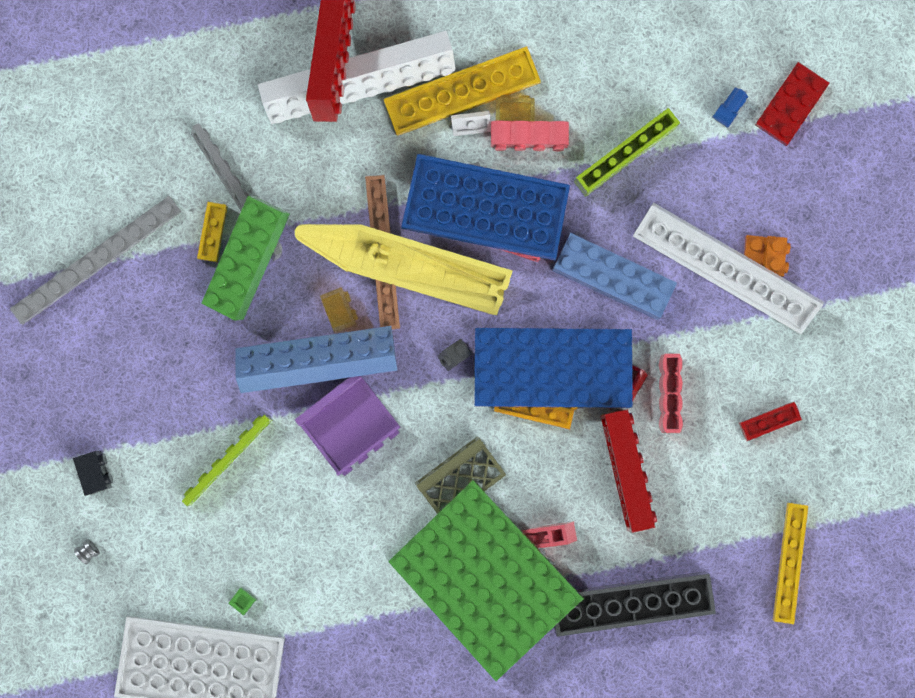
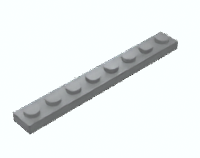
(223, 171)

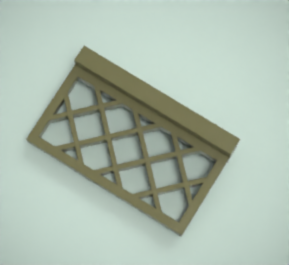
(453, 463)

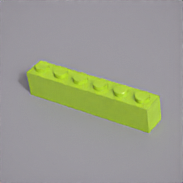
(626, 152)

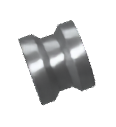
(86, 551)

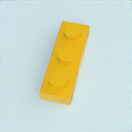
(212, 232)

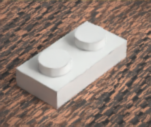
(471, 123)

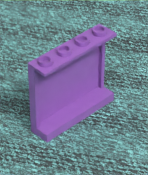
(348, 424)

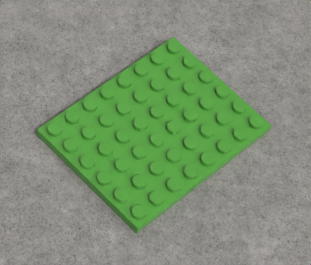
(485, 580)

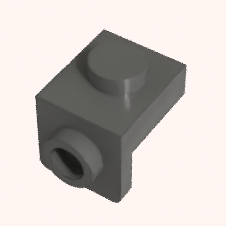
(454, 354)

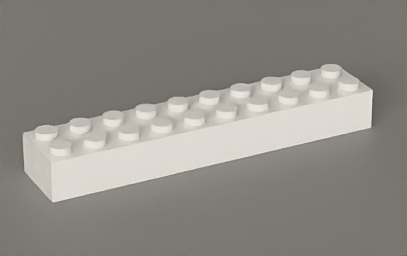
(365, 75)

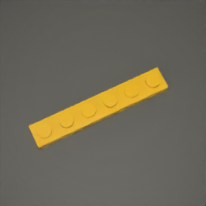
(790, 563)

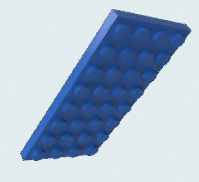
(486, 207)
(553, 367)

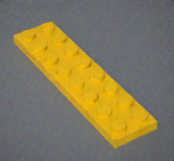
(461, 91)

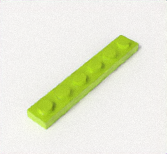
(221, 465)

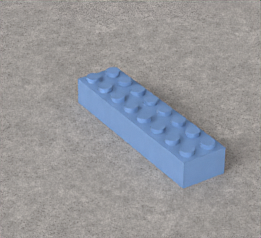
(315, 359)

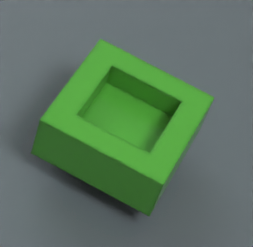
(242, 601)

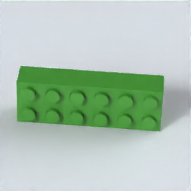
(245, 258)

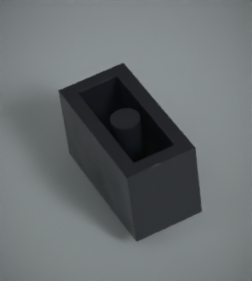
(93, 472)

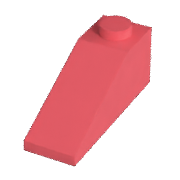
(552, 534)

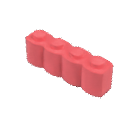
(529, 135)
(670, 388)

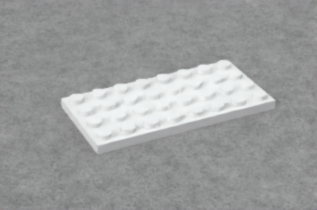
(196, 662)

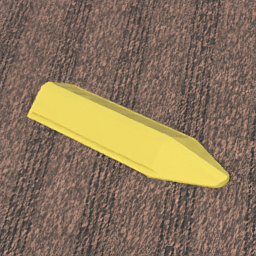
(409, 264)

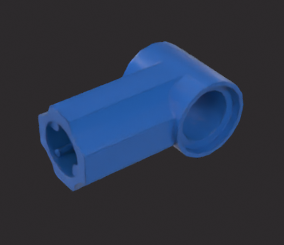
(728, 110)

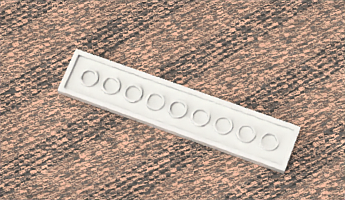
(728, 268)

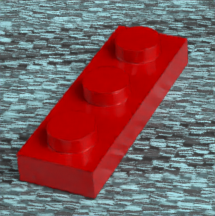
(770, 421)

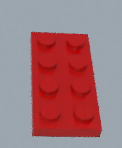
(792, 104)

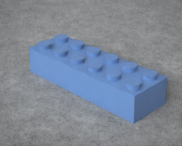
(614, 276)

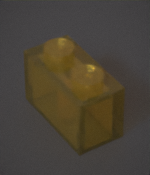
(514, 108)
(338, 309)

